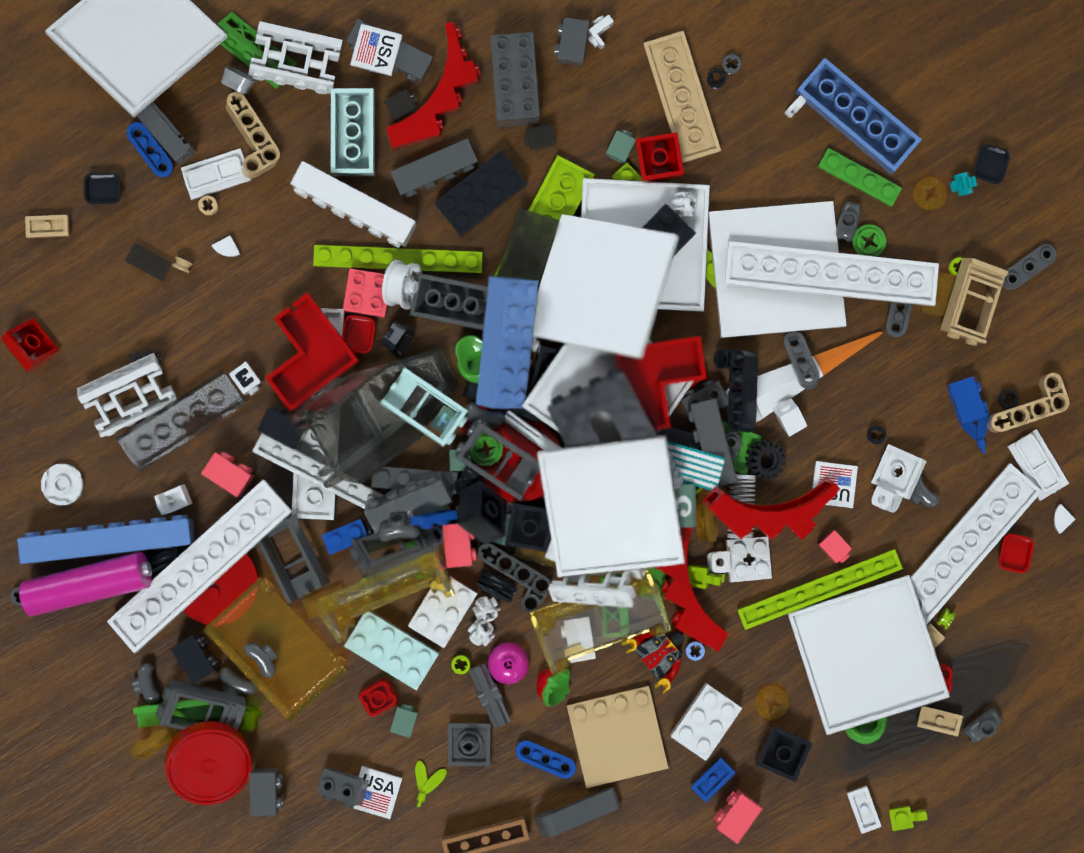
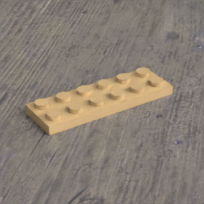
(682, 96)

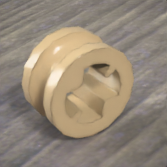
(201, 206)
(182, 264)

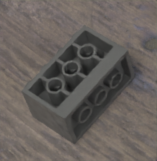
(515, 79)

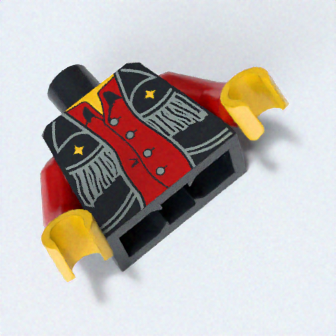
(658, 654)

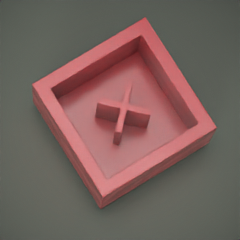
(365, 294)
(228, 474)
(458, 546)
(737, 815)

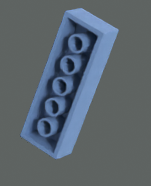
(858, 116)
(507, 342)

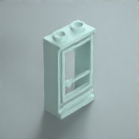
(400, 392)

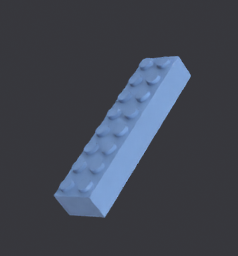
(109, 540)

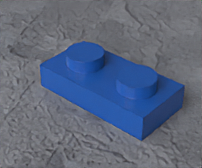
(440, 517)
(712, 779)

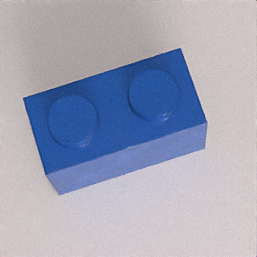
(967, 401)
(341, 537)

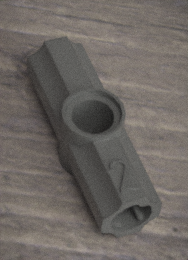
(489, 695)

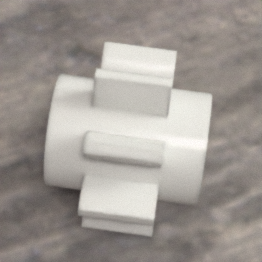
(684, 204)
(486, 609)
(481, 633)

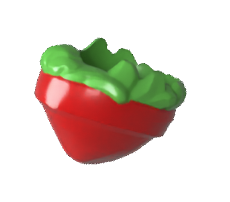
(552, 687)

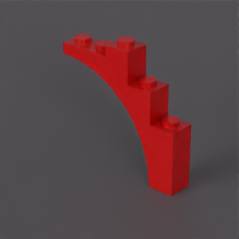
(457, 74)
(771, 519)
(691, 617)

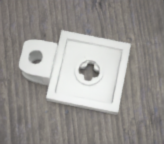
(889, 486)
(732, 559)

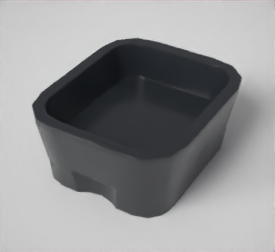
(991, 164)
(102, 188)
(398, 338)

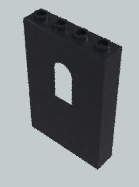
(618, 398)

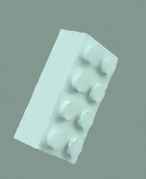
(352, 132)
(391, 649)

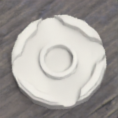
(62, 484)

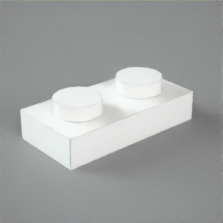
(863, 809)

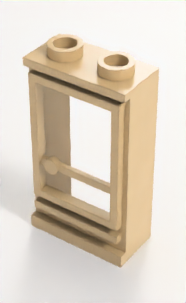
(983, 273)

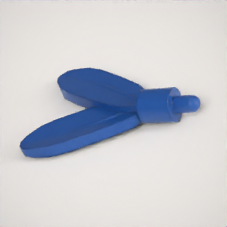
(978, 432)

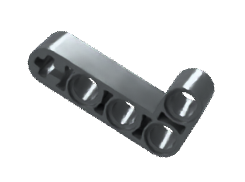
(512, 572)
(577, 813)

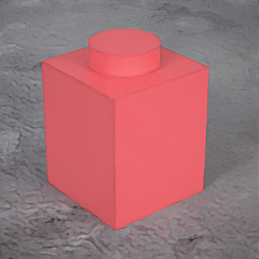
(835, 547)

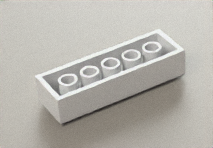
(353, 204)

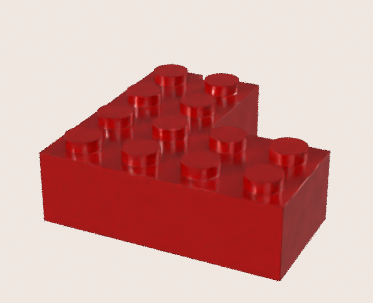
(320, 358)
(664, 365)

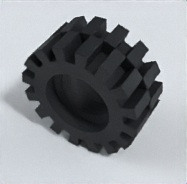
(775, 462)

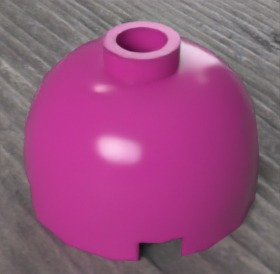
(504, 653)

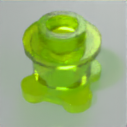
(250, 718)

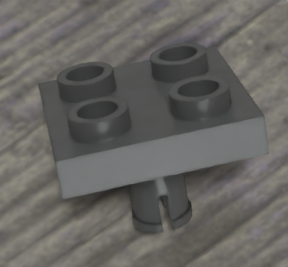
(469, 744)

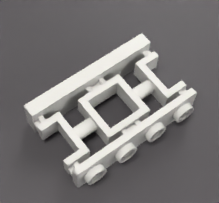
(298, 42)
(120, 381)
(597, 593)

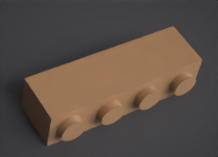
(487, 837)

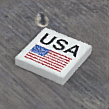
(376, 50)
(843, 476)
(380, 792)

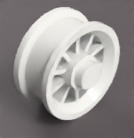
(400, 284)

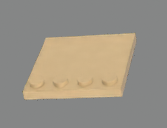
(617, 736)

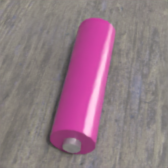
(85, 584)

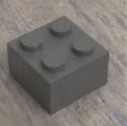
(265, 792)

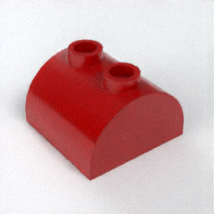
(659, 157)
(30, 345)

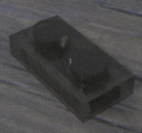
(148, 261)

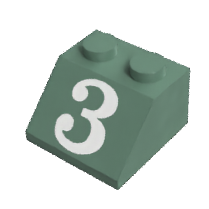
(686, 505)

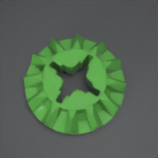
(878, 239)
(494, 454)

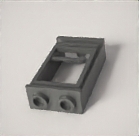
(166, 133)
(521, 477)
(424, 544)
(303, 584)
(233, 705)

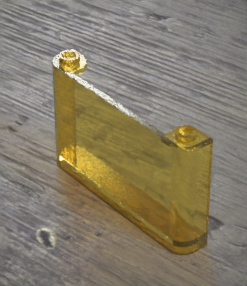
(303, 661)

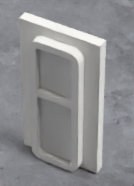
(214, 174)
(1038, 464)

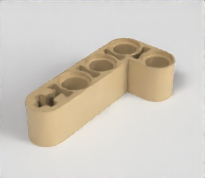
(248, 132)
(1027, 409)

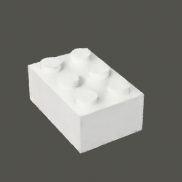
(440, 615)
(705, 721)

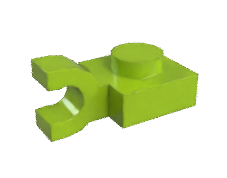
(701, 578)
(903, 818)

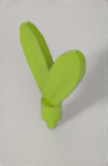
(426, 786)

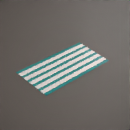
(697, 466)

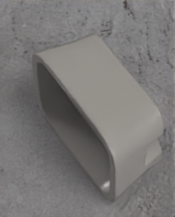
(237, 80)

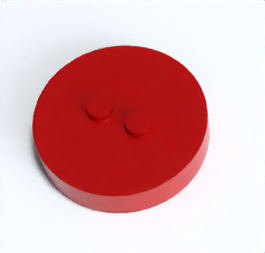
(535, 491)
(223, 591)
(208, 763)

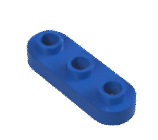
(146, 141)
(535, 759)

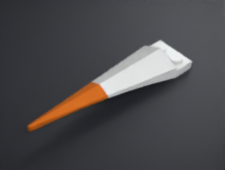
(783, 384)

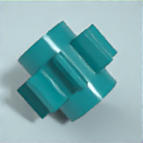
(963, 184)

